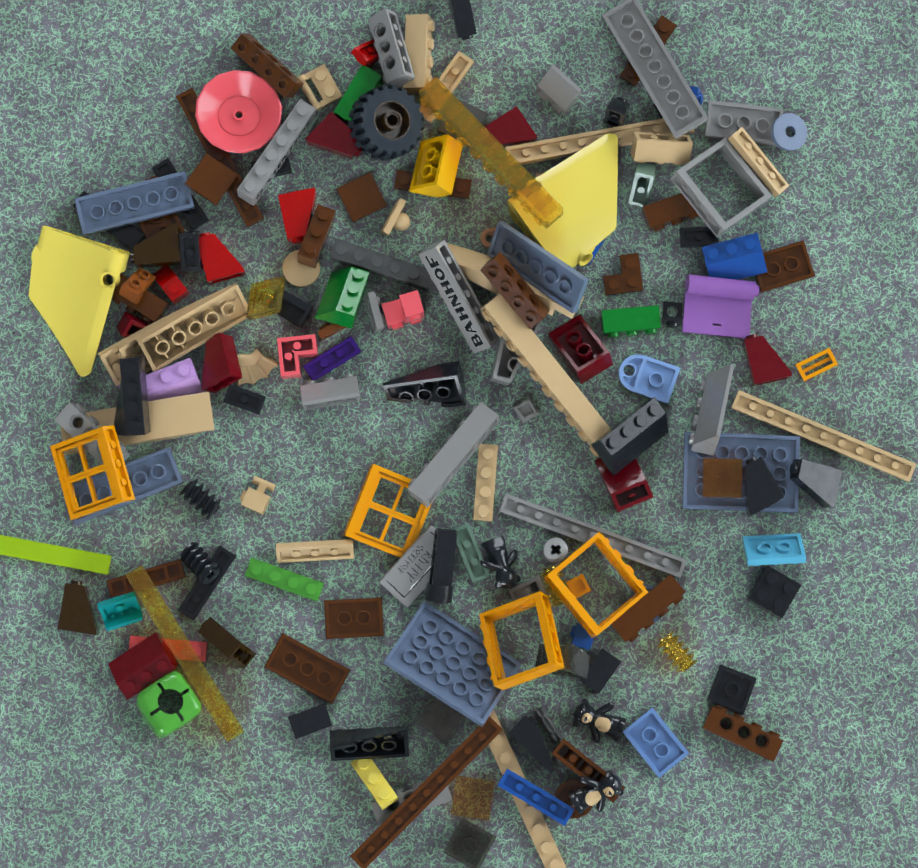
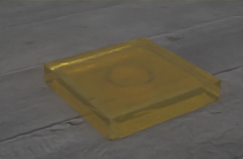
(265, 298)

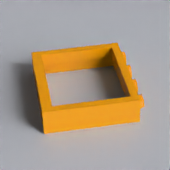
(572, 603)
(549, 634)

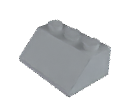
(330, 392)

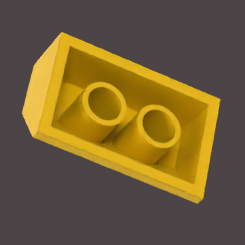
(436, 166)

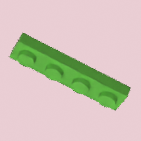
(284, 579)

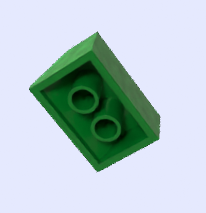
(343, 296)

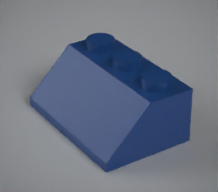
(735, 258)

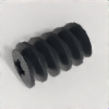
(201, 498)
(199, 563)

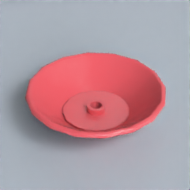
(234, 94)

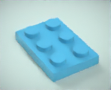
(774, 549)

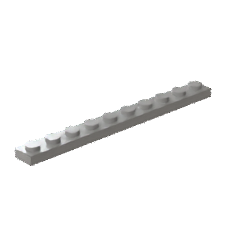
(583, 531)

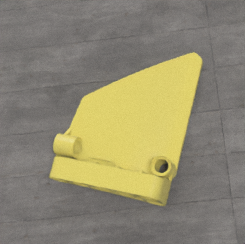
(587, 192)
(73, 290)

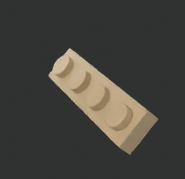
(451, 78)
(758, 162)
(485, 482)
(315, 550)

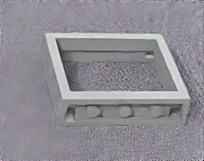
(701, 203)

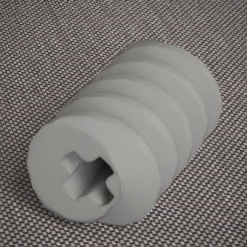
(555, 543)

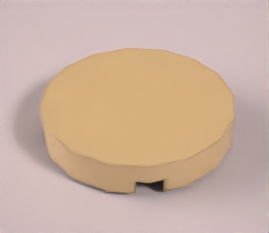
(297, 273)

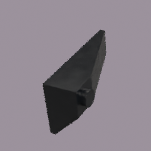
(437, 384)

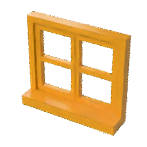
(112, 463)
(365, 502)

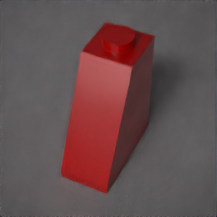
(297, 213)
(217, 260)

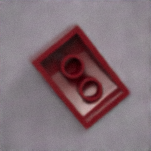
(581, 349)

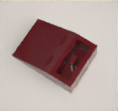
(626, 487)

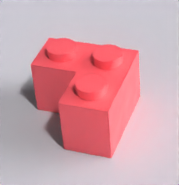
(403, 310)
(290, 352)

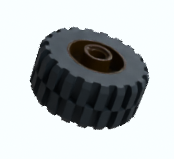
(386, 122)

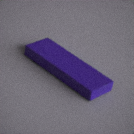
(332, 359)

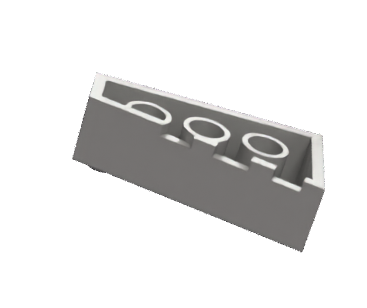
(506, 362)

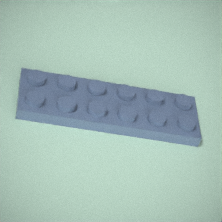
(134, 203)
(539, 267)
(147, 477)

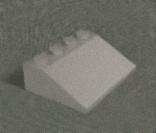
(711, 410)

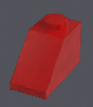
(171, 284)

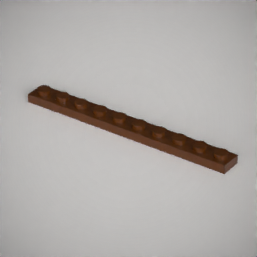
(425, 793)

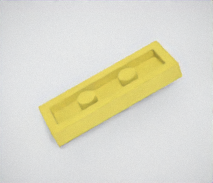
(375, 782)

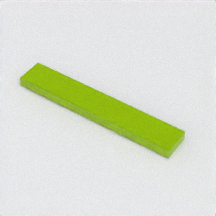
(55, 555)

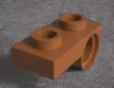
(136, 285)

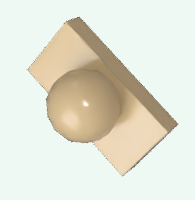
(396, 219)

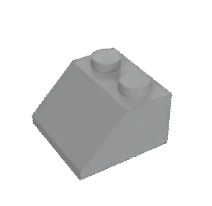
(558, 90)

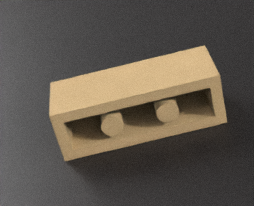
(661, 148)

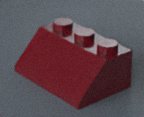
(142, 665)

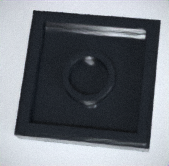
(731, 689)

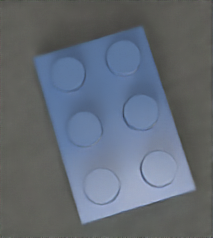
(655, 742)

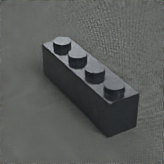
(132, 401)
(369, 743)

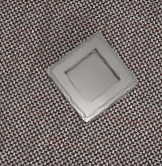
(526, 410)

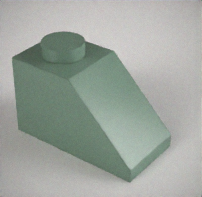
(642, 184)

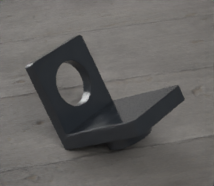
(672, 322)

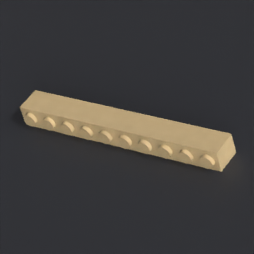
(545, 370)

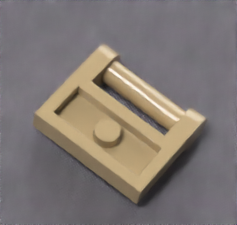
(324, 84)

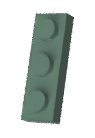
(470, 553)

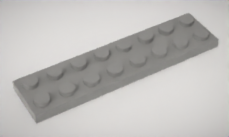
(655, 67)

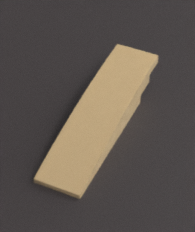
(471, 264)
(178, 332)
(168, 419)

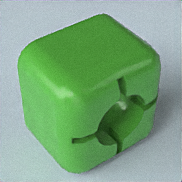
(163, 723)

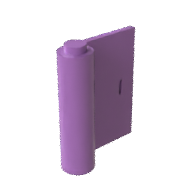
(720, 303)

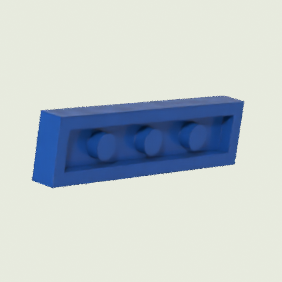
(536, 797)

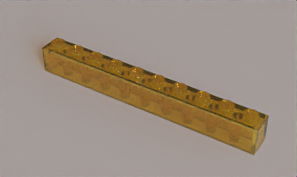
(490, 153)
(184, 653)

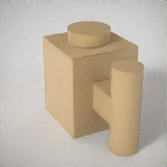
(256, 499)

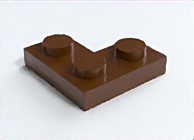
(629, 279)

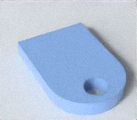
(650, 377)

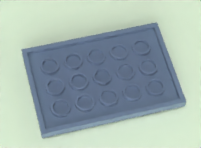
(777, 453)
(449, 663)

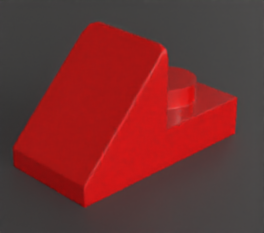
(366, 53)

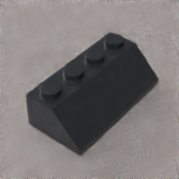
(632, 436)

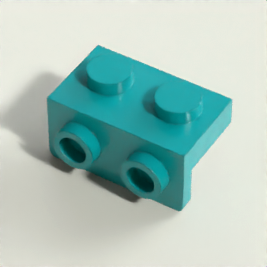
(120, 611)

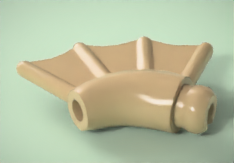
(254, 367)

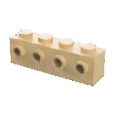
(419, 46)

